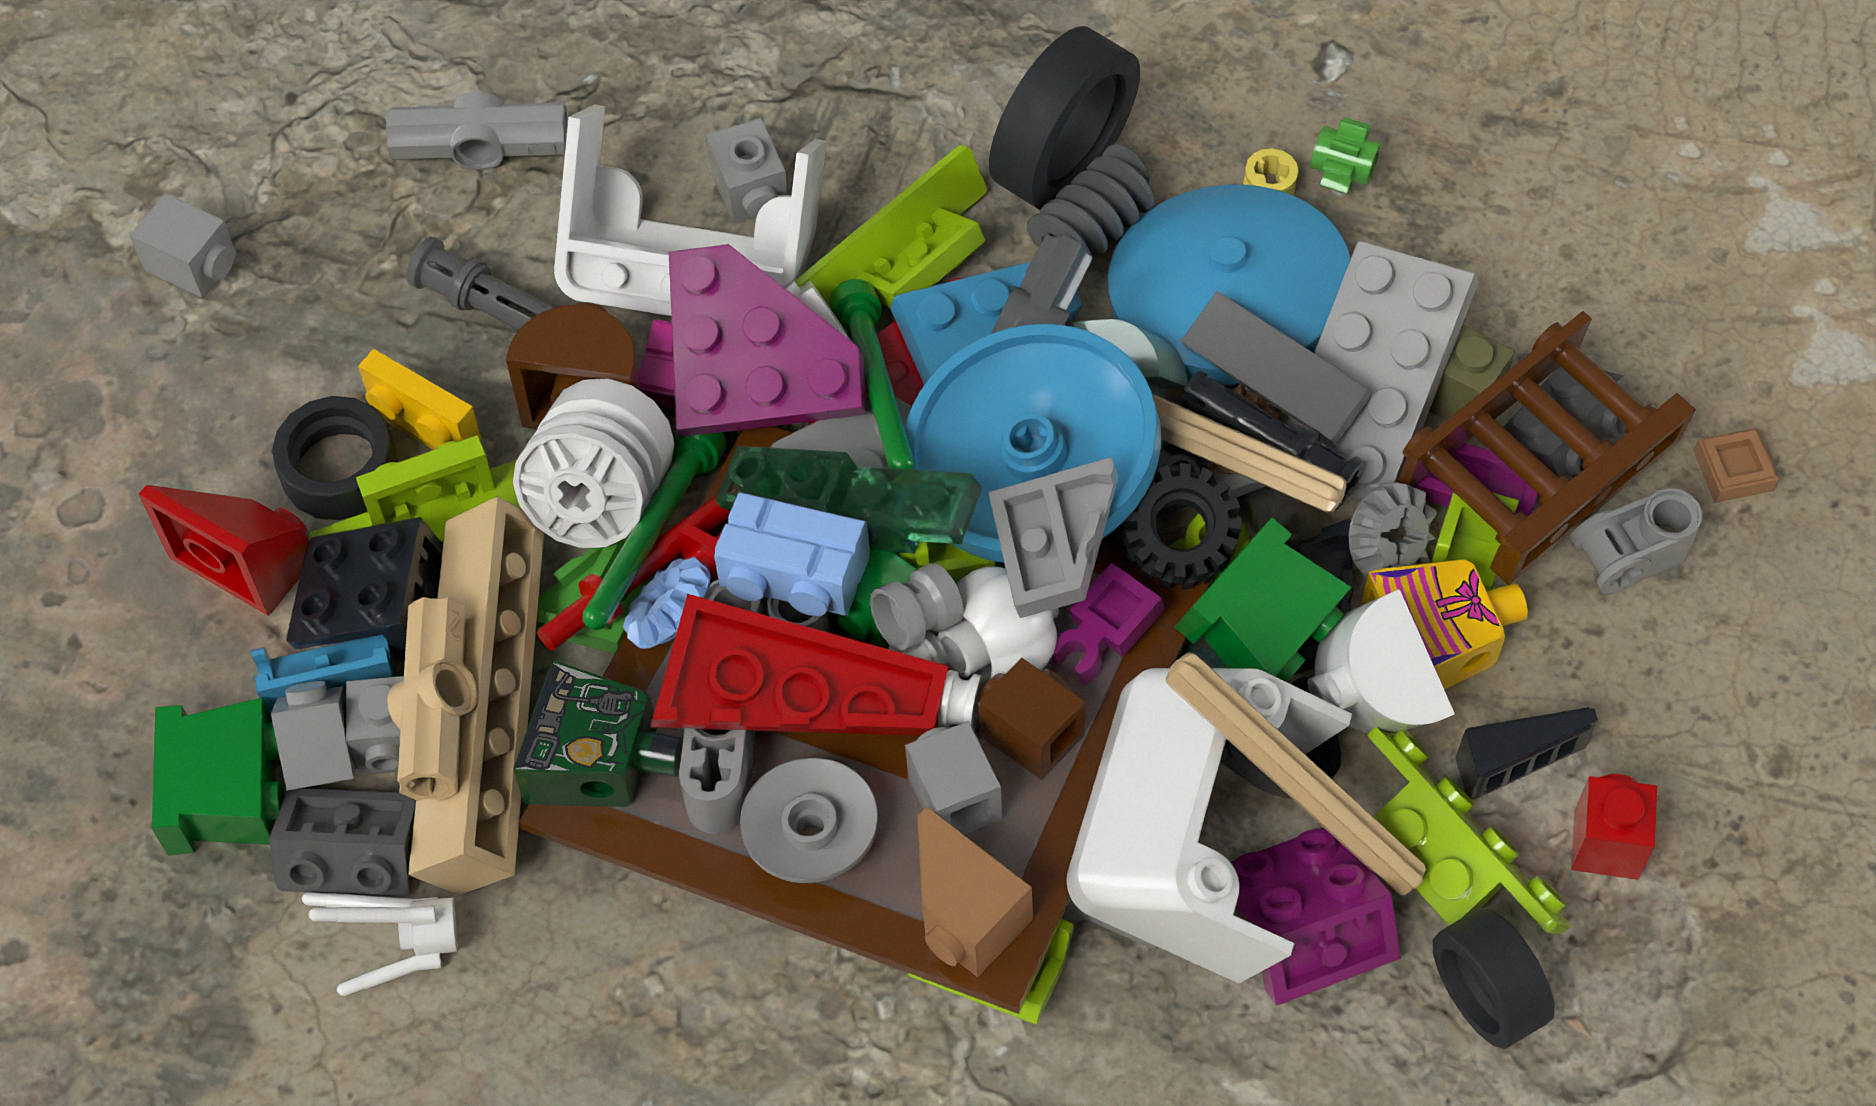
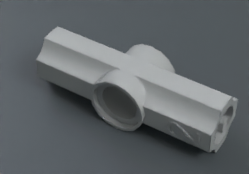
(477, 130)

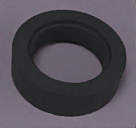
(1063, 114)

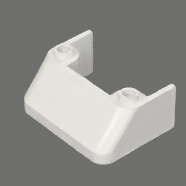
(623, 260)
(1141, 829)

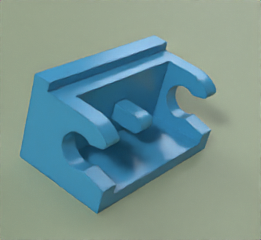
(331, 664)

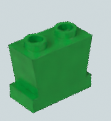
(1266, 606)
(214, 776)

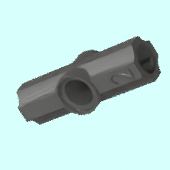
(1047, 286)

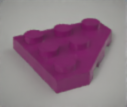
(753, 350)

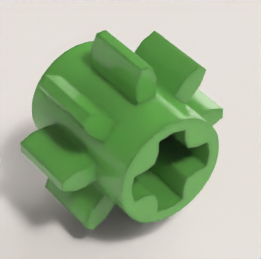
(1345, 155)

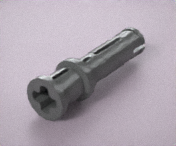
(469, 284)

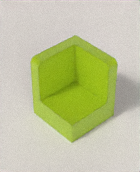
(1469, 538)

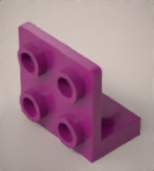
(1322, 903)

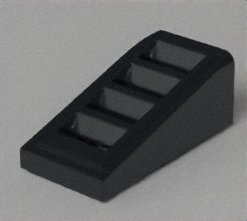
(1510, 750)

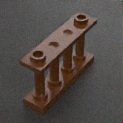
(1562, 501)

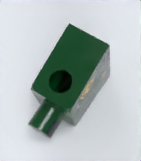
(591, 742)

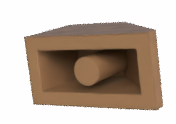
(968, 897)

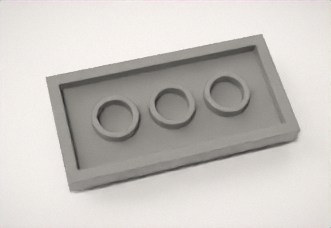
(1394, 336)

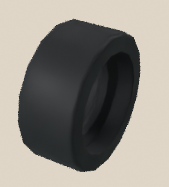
(311, 424)
(1493, 977)

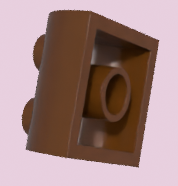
(564, 349)

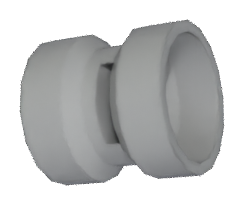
(919, 605)

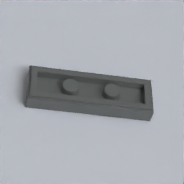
(1276, 368)

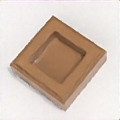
(1736, 465)

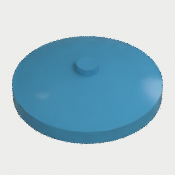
(1232, 239)
(1032, 408)

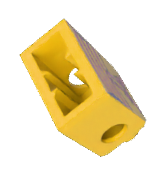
(1452, 613)

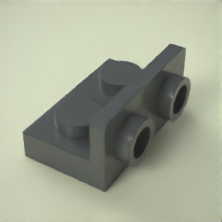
(343, 842)

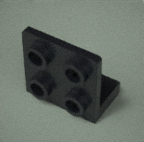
(363, 582)

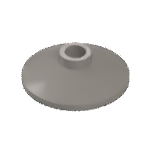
(805, 795)

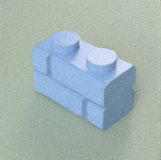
(792, 555)

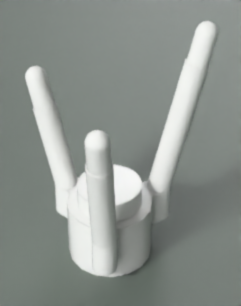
(423, 925)

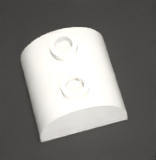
(1379, 669)

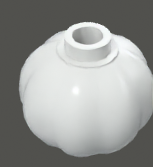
(993, 630)

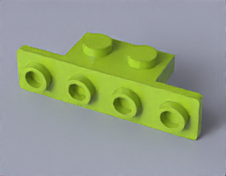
(912, 237)
(430, 487)
(1459, 856)

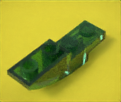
(896, 503)

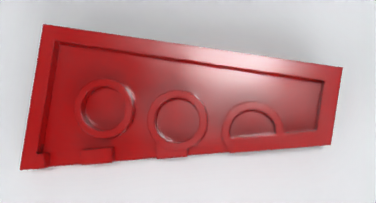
(776, 675)

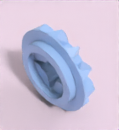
(659, 606)

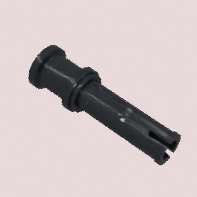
(1231, 410)

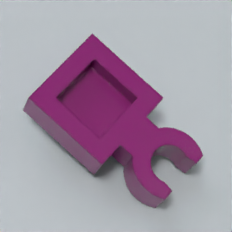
(1110, 616)

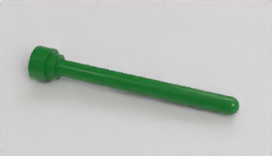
(859, 310)
(691, 457)

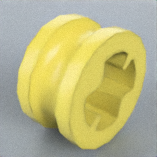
(1273, 162)

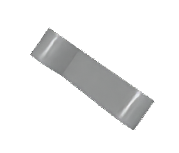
(732, 752)

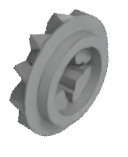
(1386, 509)

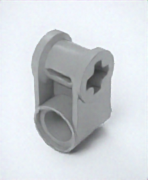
(1628, 543)

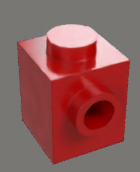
(1614, 826)

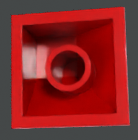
(230, 542)

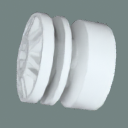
(594, 463)

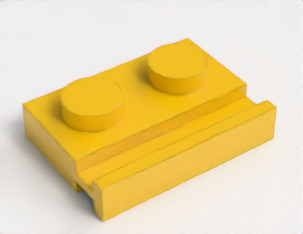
(415, 403)

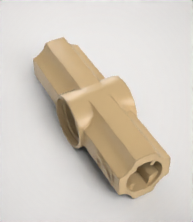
(432, 699)

